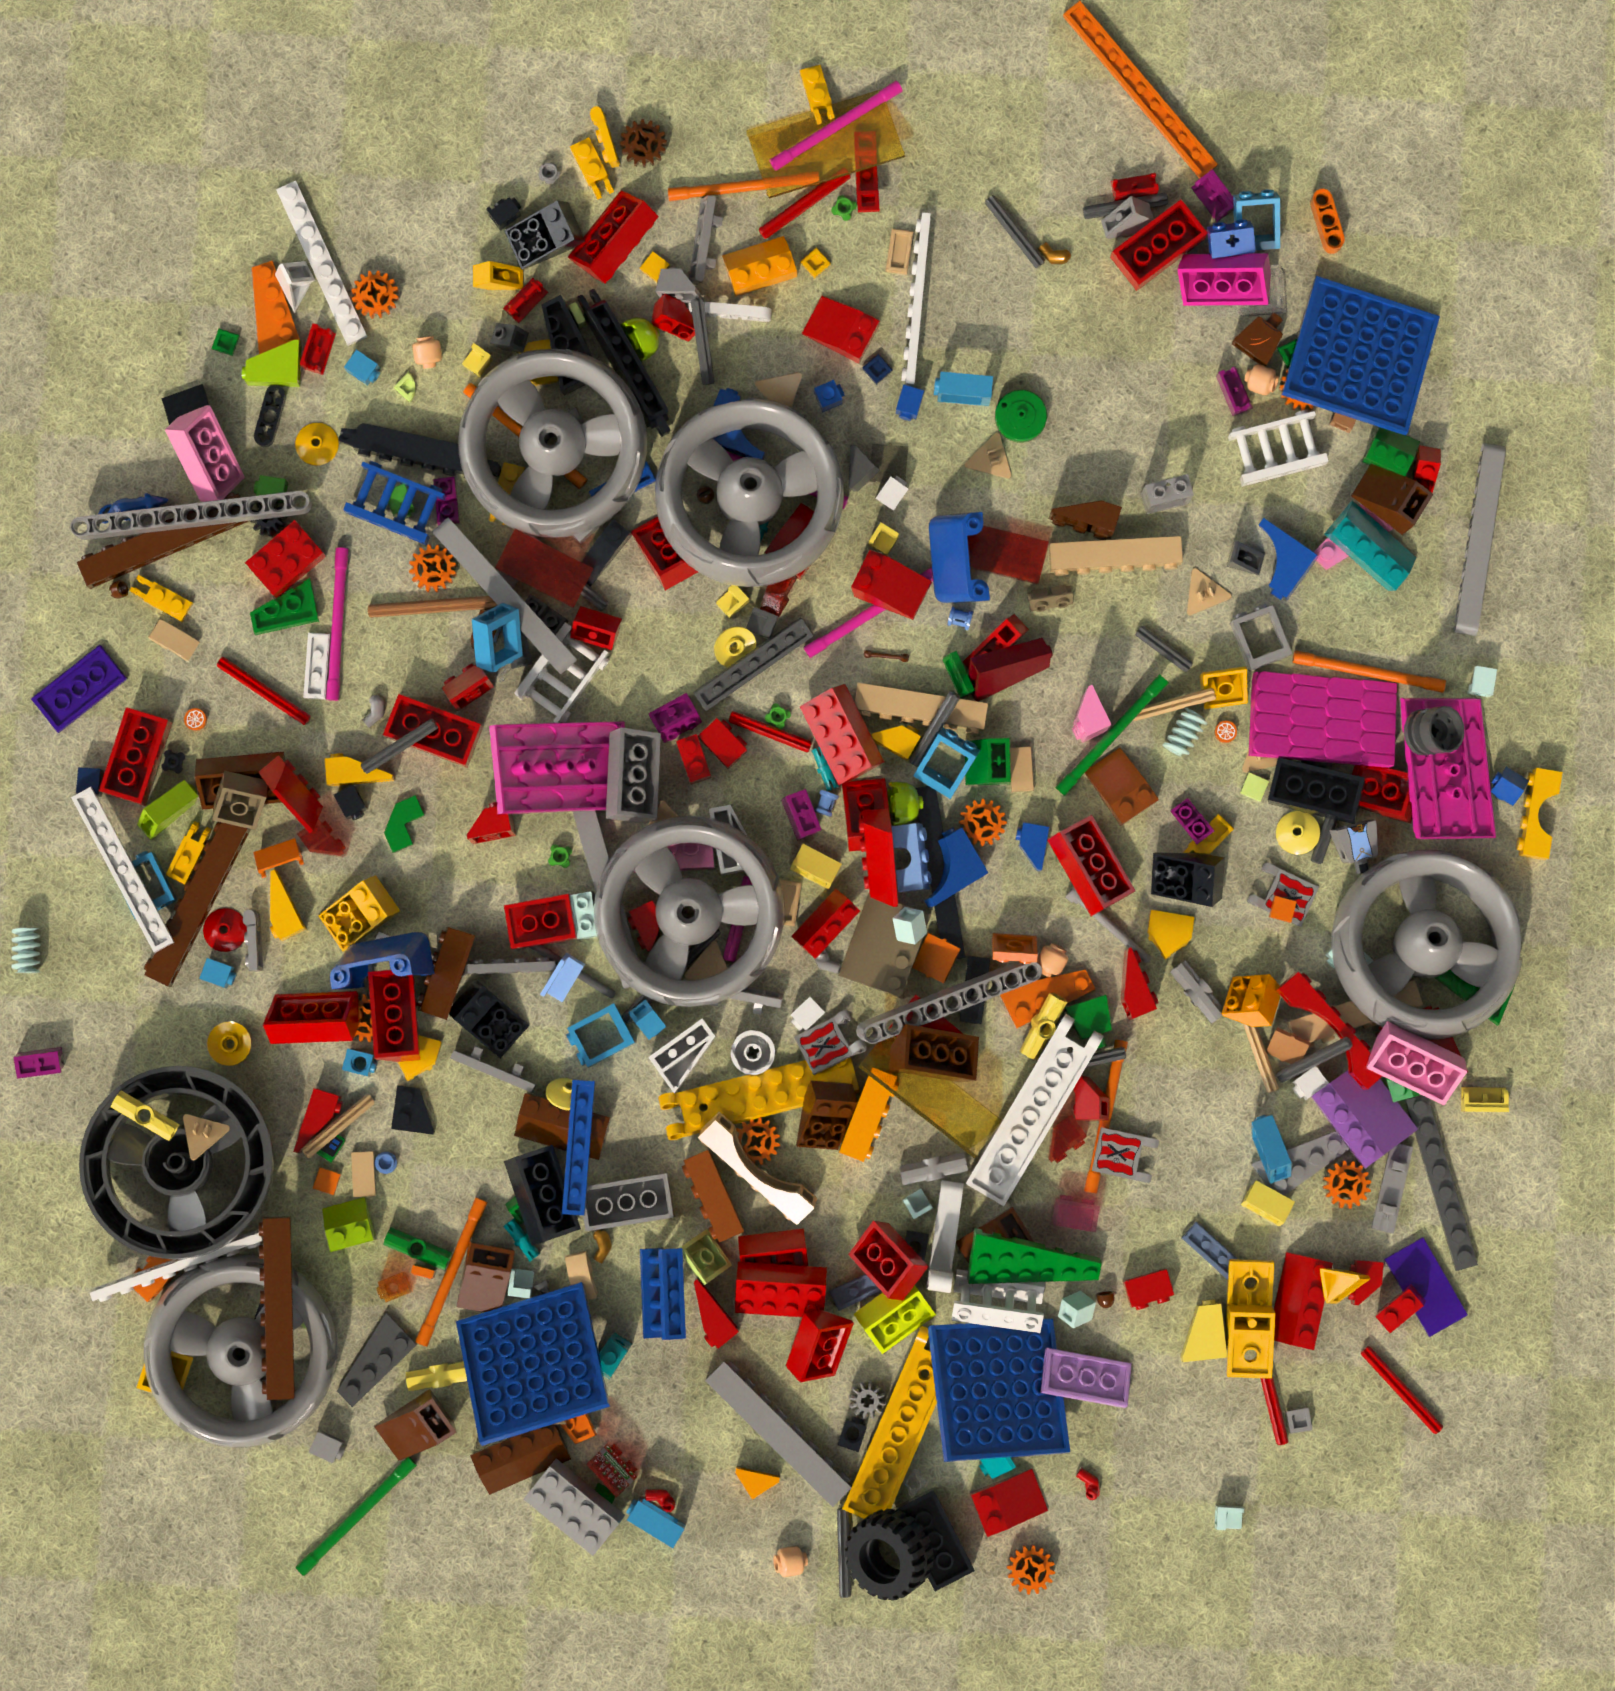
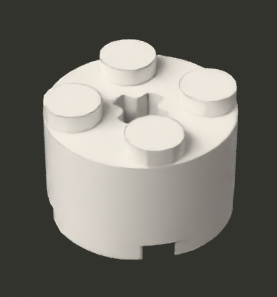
(741, 1047)

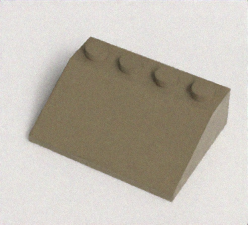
(874, 952)

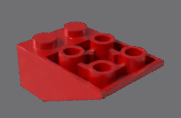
(1134, 990)

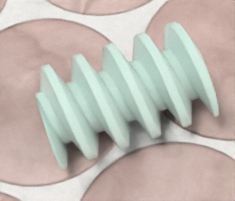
(1185, 732)
(25, 950)

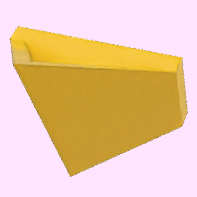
(1340, 1283)

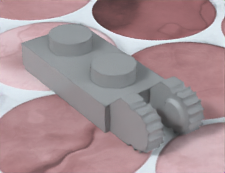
(253, 940)

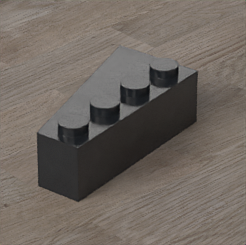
(564, 335)

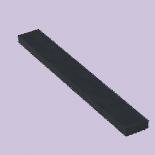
(945, 911)

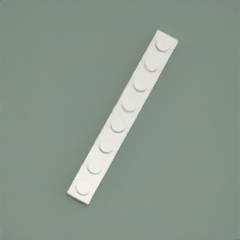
(321, 263)
(916, 290)
(122, 869)
(169, 1268)

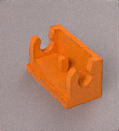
(277, 855)

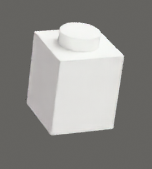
(892, 492)
(806, 1014)
(1309, 1083)

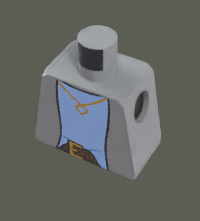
(1356, 843)

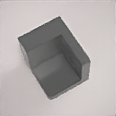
(762, 622)

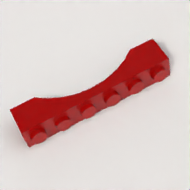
(1300, 994)

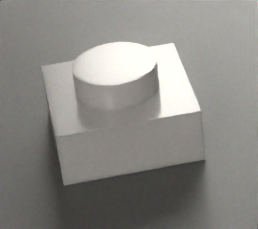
(1299, 1420)

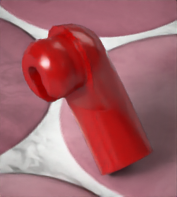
(1091, 1484)
(662, 1497)

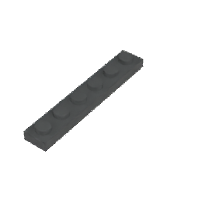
(753, 664)

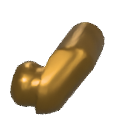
(1054, 256)
(604, 1244)

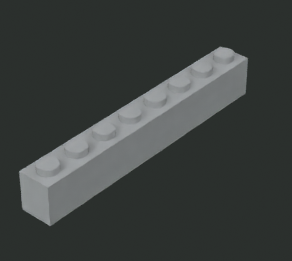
(778, 1433)

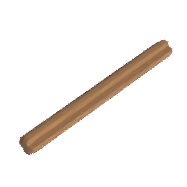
(431, 606)

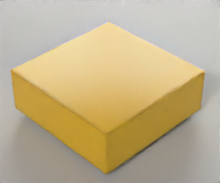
(815, 262)
(653, 266)

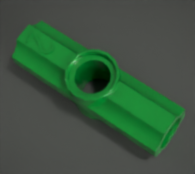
(431, 1253)

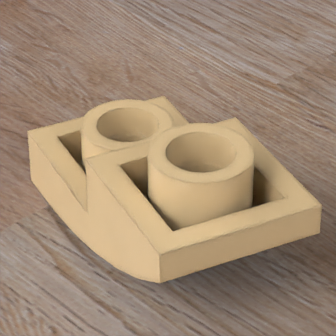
(173, 639)
(580, 1270)

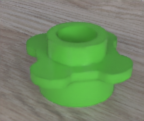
(850, 206)
(779, 722)
(555, 851)

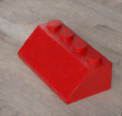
(613, 236)
(879, 856)
(393, 1016)
(312, 1017)
(1299, 1301)

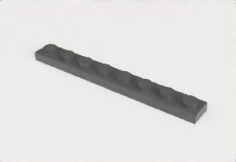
(1441, 1183)

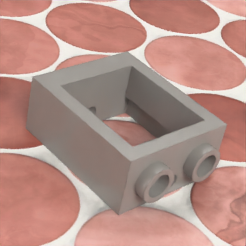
(1159, 497)
(1269, 658)

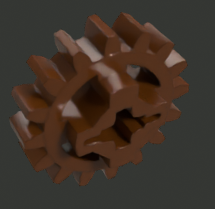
(635, 146)

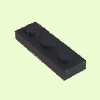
(975, 967)

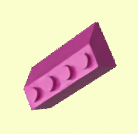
(1225, 280)

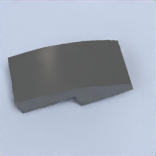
(550, 618)

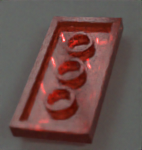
(1007, 554)
(544, 568)

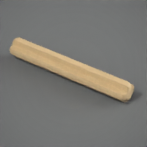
(1176, 703)
(1261, 1058)
(338, 1126)

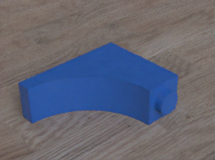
(735, 440)
(1292, 561)
(961, 866)

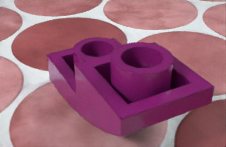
(449, 507)
(1192, 821)

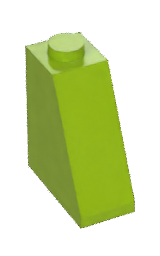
(275, 366)
(167, 809)

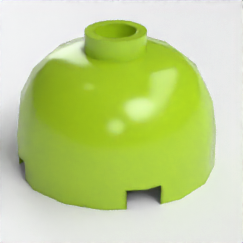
(642, 335)
(903, 803)

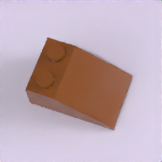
(1121, 786)

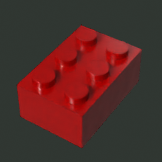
(285, 559)
(888, 1260)

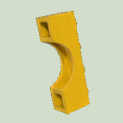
(1534, 840)

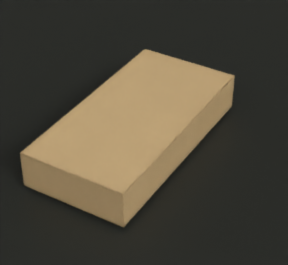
(899, 251)
(1021, 769)
(791, 895)
(363, 1174)

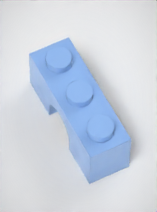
(916, 875)

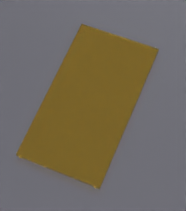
(856, 147)
(935, 1100)

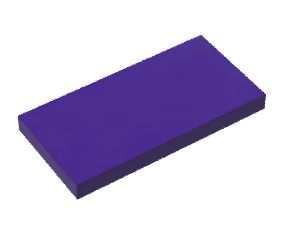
(79, 688)
(1418, 1267)

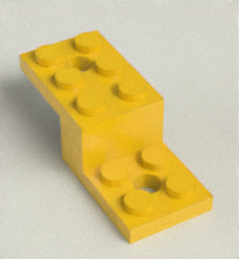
(1250, 1318)

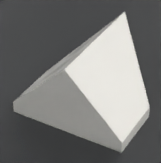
(294, 281)

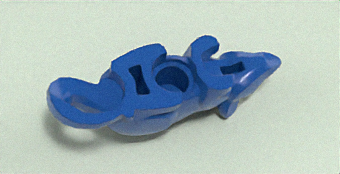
(139, 503)

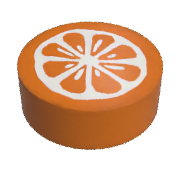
(195, 719)
(1225, 731)

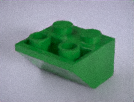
(991, 763)

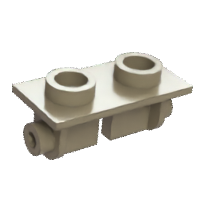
(1060, 597)

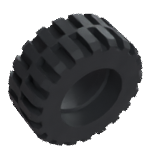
(870, 1567)

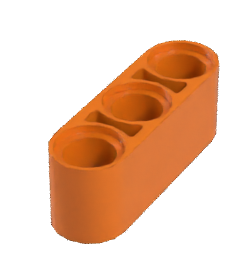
(1325, 231)

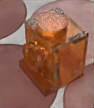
(403, 1287)

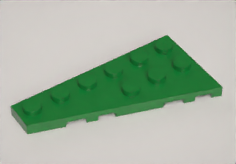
(1021, 1261)

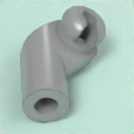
(377, 710)
(824, 963)

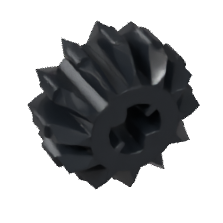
(270, 525)

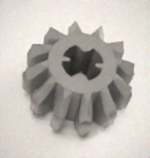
(862, 1394)

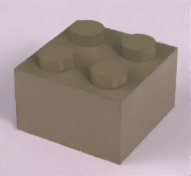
(239, 800)

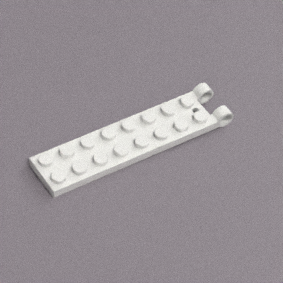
(1032, 1114)

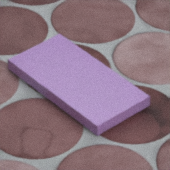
(1086, 1377)

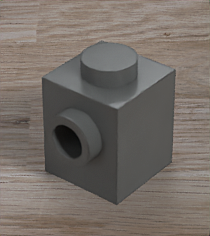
(509, 337)

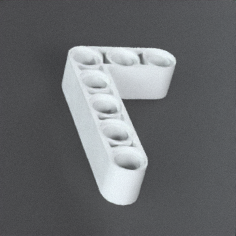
(944, 1237)

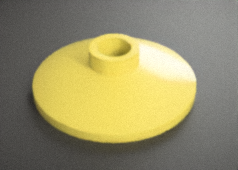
(744, 644)
(1306, 840)
(559, 1093)

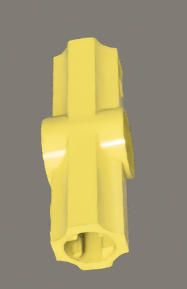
(1038, 1037)
(132, 1108)
(436, 1376)

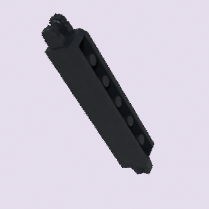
(625, 361)
(407, 449)

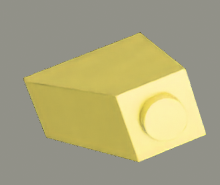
(1206, 1334)

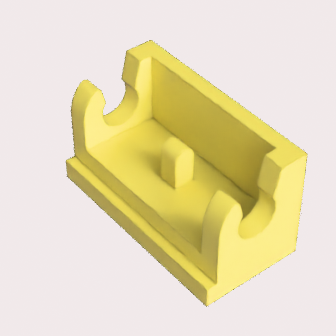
(815, 866)
(1484, 1099)
(1268, 1203)

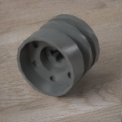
(1434, 730)

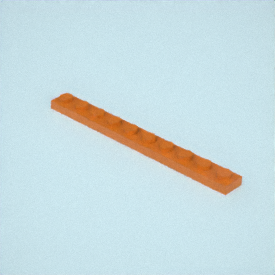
(1140, 89)

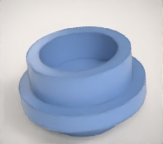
(386, 1162)

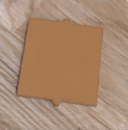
(1287, 1046)

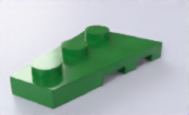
(287, 611)

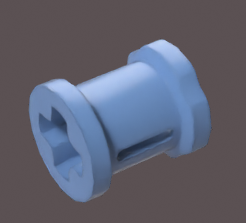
(960, 618)
(826, 803)

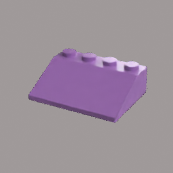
(1364, 1118)

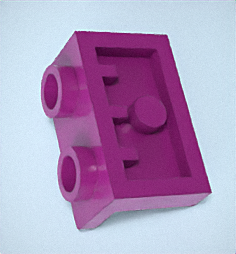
(675, 718)

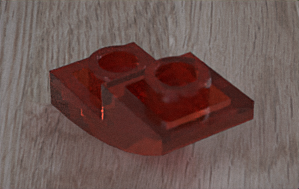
(776, 597)

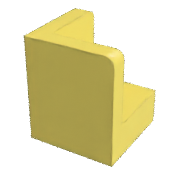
(477, 360)
(884, 539)
(732, 601)

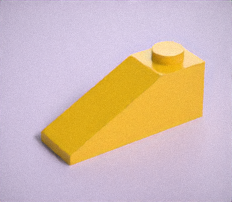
(347, 771)
(283, 913)

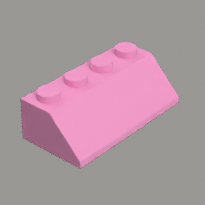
(205, 454)
(1416, 1063)

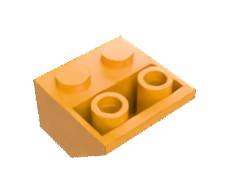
(1252, 1000)

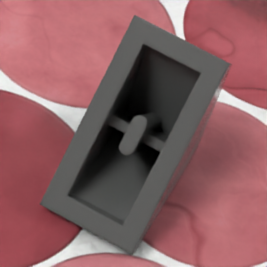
(860, 469)
(1245, 558)

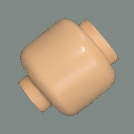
(427, 351)
(1261, 379)
(1052, 959)
(790, 1561)

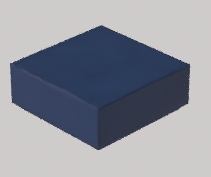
(877, 369)

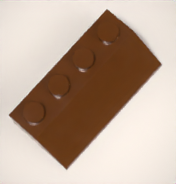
(211, 770)
(448, 970)
(935, 1054)
(549, 1125)
(519, 1457)

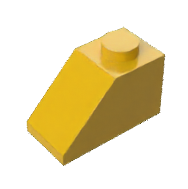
(497, 276)
(898, 740)

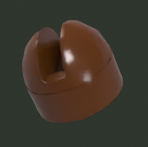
(707, 498)
(118, 589)
(1105, 1299)

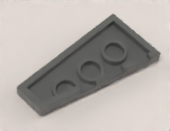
(380, 1355)

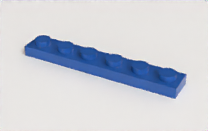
(578, 1147)

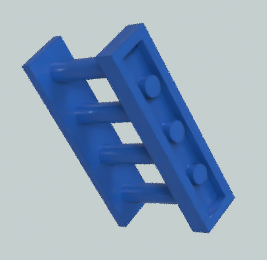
(398, 523)
(662, 1293)

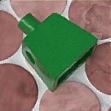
(1091, 1017)

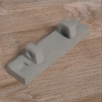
(701, 243)
(759, 998)
(474, 1062)
(1392, 1188)

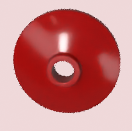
(235, 934)

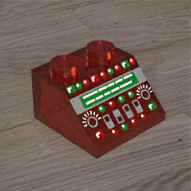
(613, 1469)

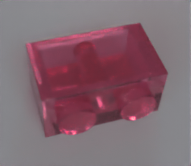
(1075, 1214)

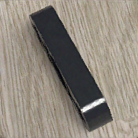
(269, 399)

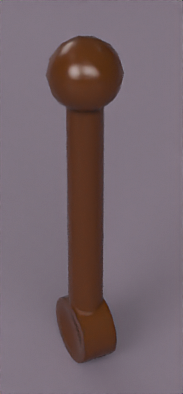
(903, 657)

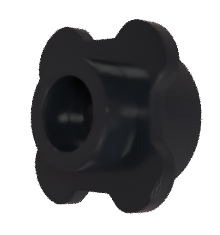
(177, 766)

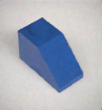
(1033, 843)

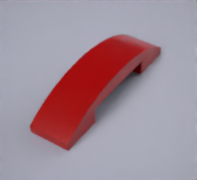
(867, 190)

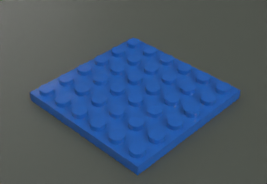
(1360, 355)
(532, 1364)
(992, 1392)

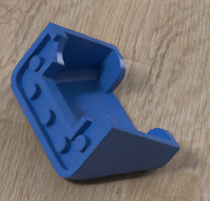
(951, 558)
(405, 952)

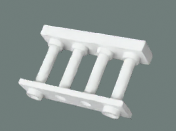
(1272, 469)
(539, 671)
(999, 1316)

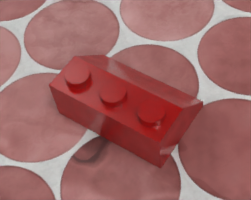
(293, 792)
(491, 826)
(774, 1248)
(818, 1345)

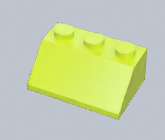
(892, 1320)

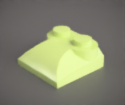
(705, 1257)

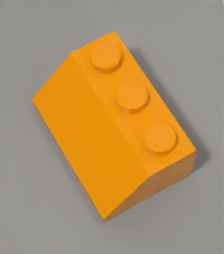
(760, 266)

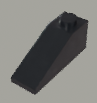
(605, 549)

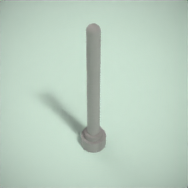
(1073, 896)

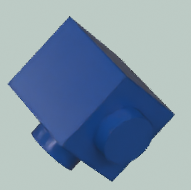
(829, 395)
(909, 402)
(1508, 785)

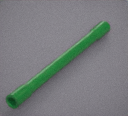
(1151, 691)
(313, 1557)

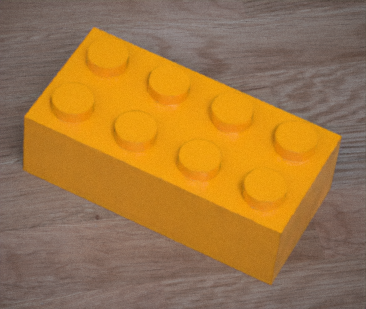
(865, 1121)

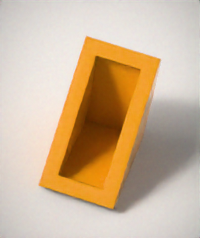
(755, 1481)

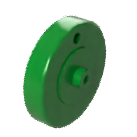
(1020, 416)

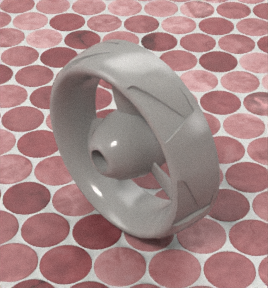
(604, 435)
(799, 474)
(744, 906)
(1428, 944)
(192, 1335)

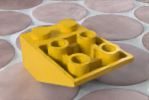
(359, 912)

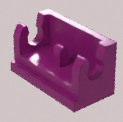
(1214, 195)
(1234, 391)
(801, 814)
(38, 1062)

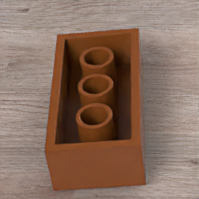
(713, 1195)

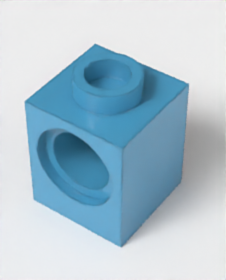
(362, 368)
(218, 973)
(647, 1019)
(352, 1056)

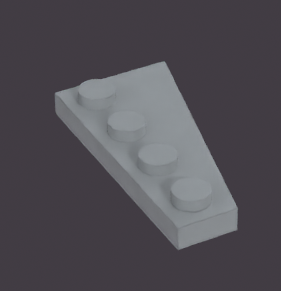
(499, 965)
(1306, 1161)

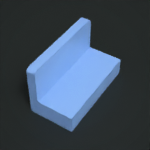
(563, 977)

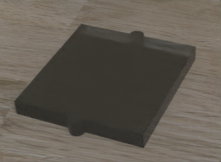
(890, 461)

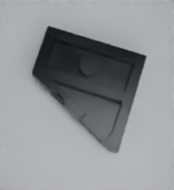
(410, 1111)

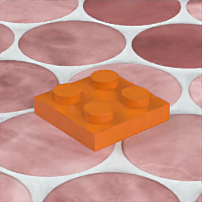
(1014, 948)

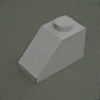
(1127, 218)
(677, 285)

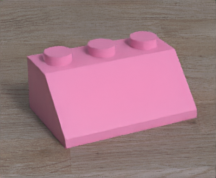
(1091, 717)

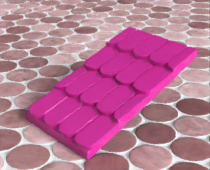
(1323, 719)
(551, 766)
(1451, 789)

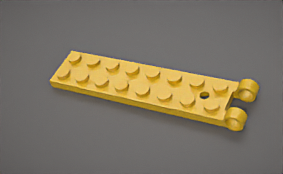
(750, 1095)
(895, 1435)

